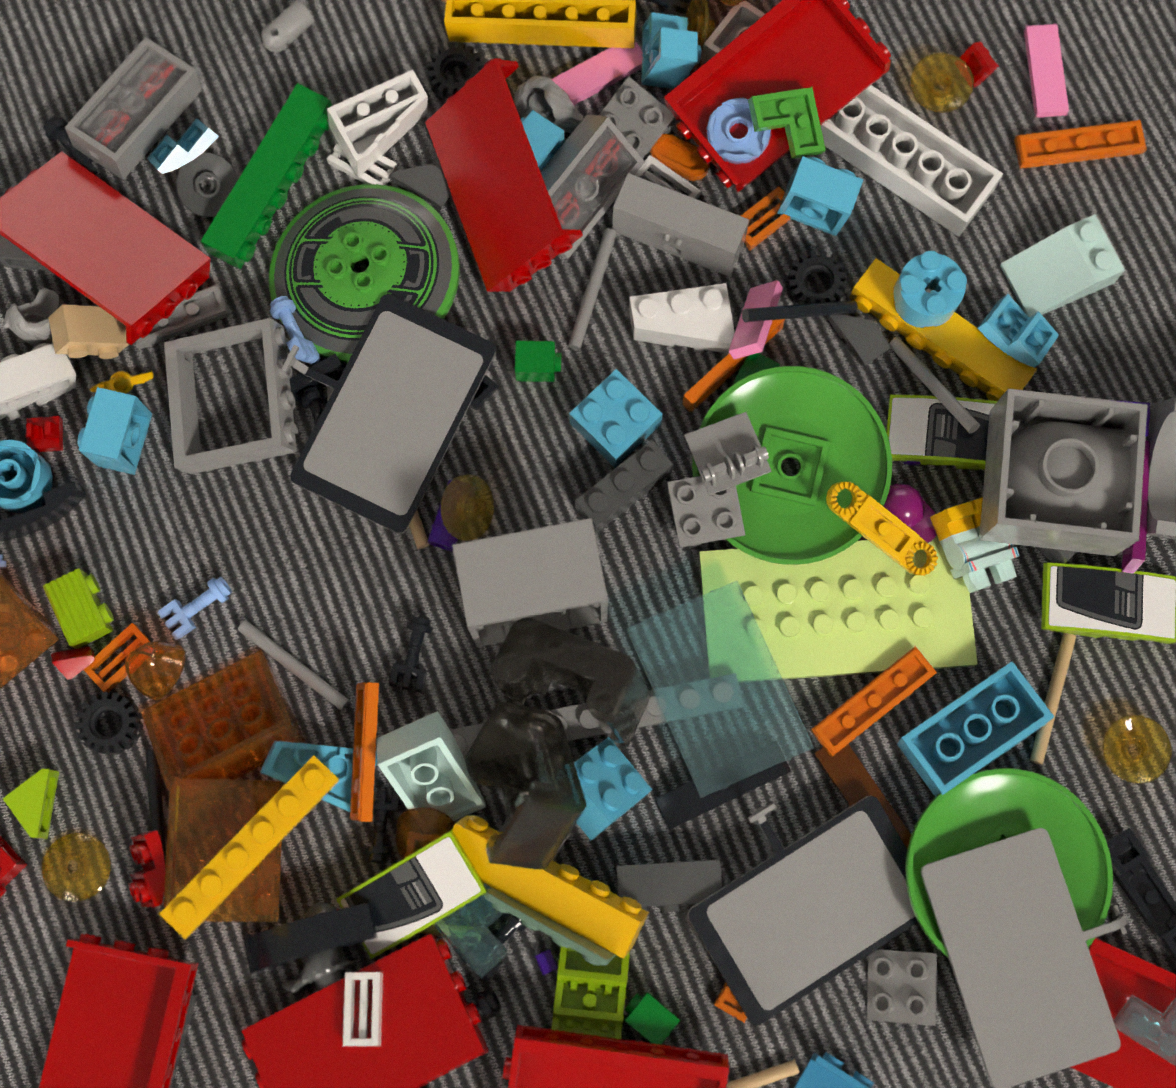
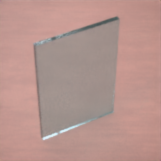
(719, 689)

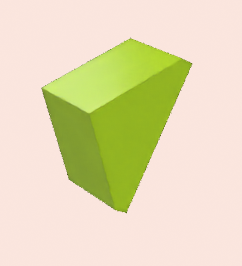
(34, 802)

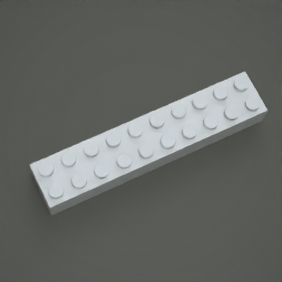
(893, 145)

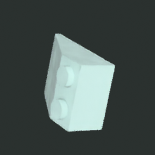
(1063, 267)
(428, 768)

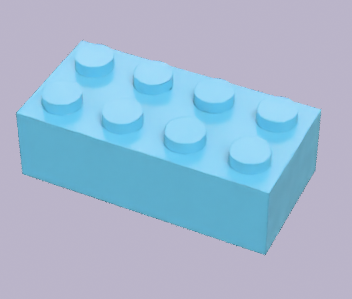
(975, 729)

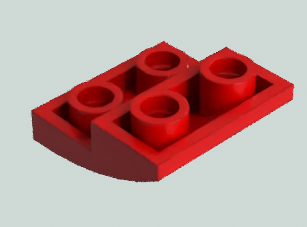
(148, 883)

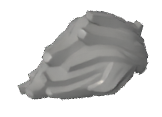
(549, 101)
(31, 319)

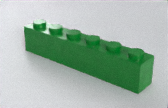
(268, 177)

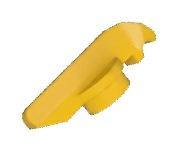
(123, 381)

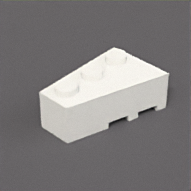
(377, 119)
(684, 318)
(33, 378)

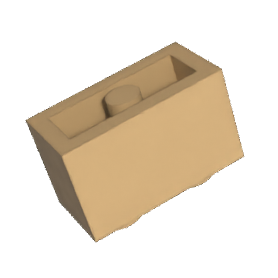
(86, 331)

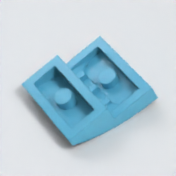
(172, 154)
(1016, 333)

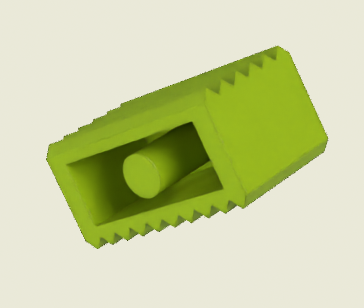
(79, 608)

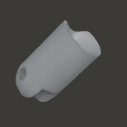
(286, 27)

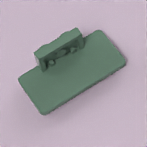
(560, 935)

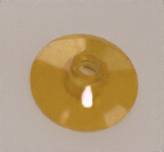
(699, 20)
(946, 71)
(467, 507)
(1152, 746)
(92, 870)

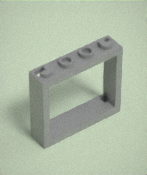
(183, 402)

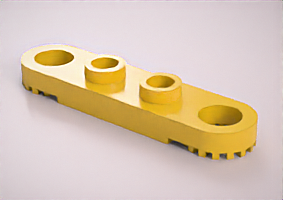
(882, 528)

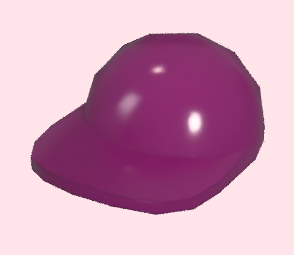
(911, 509)

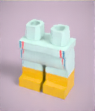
(968, 556)

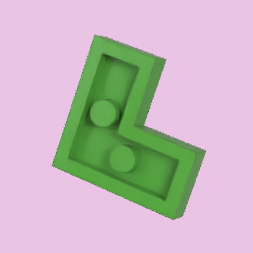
(794, 111)

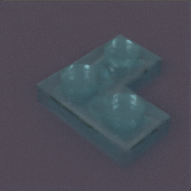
(469, 935)
(1149, 1027)

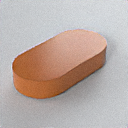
(680, 157)

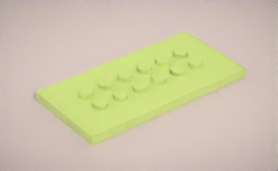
(850, 610)

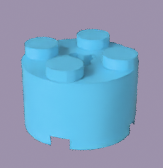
(934, 273)
(31, 479)

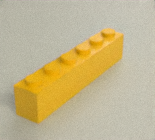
(543, 22)
(952, 344)
(249, 847)
(557, 893)

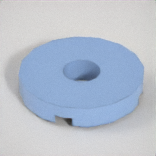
(729, 148)

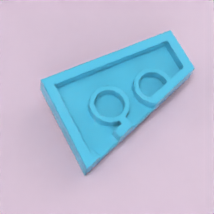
(289, 757)

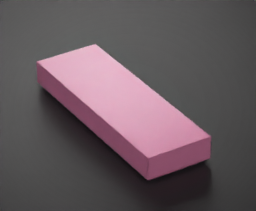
(1046, 70)
(599, 72)
(751, 336)

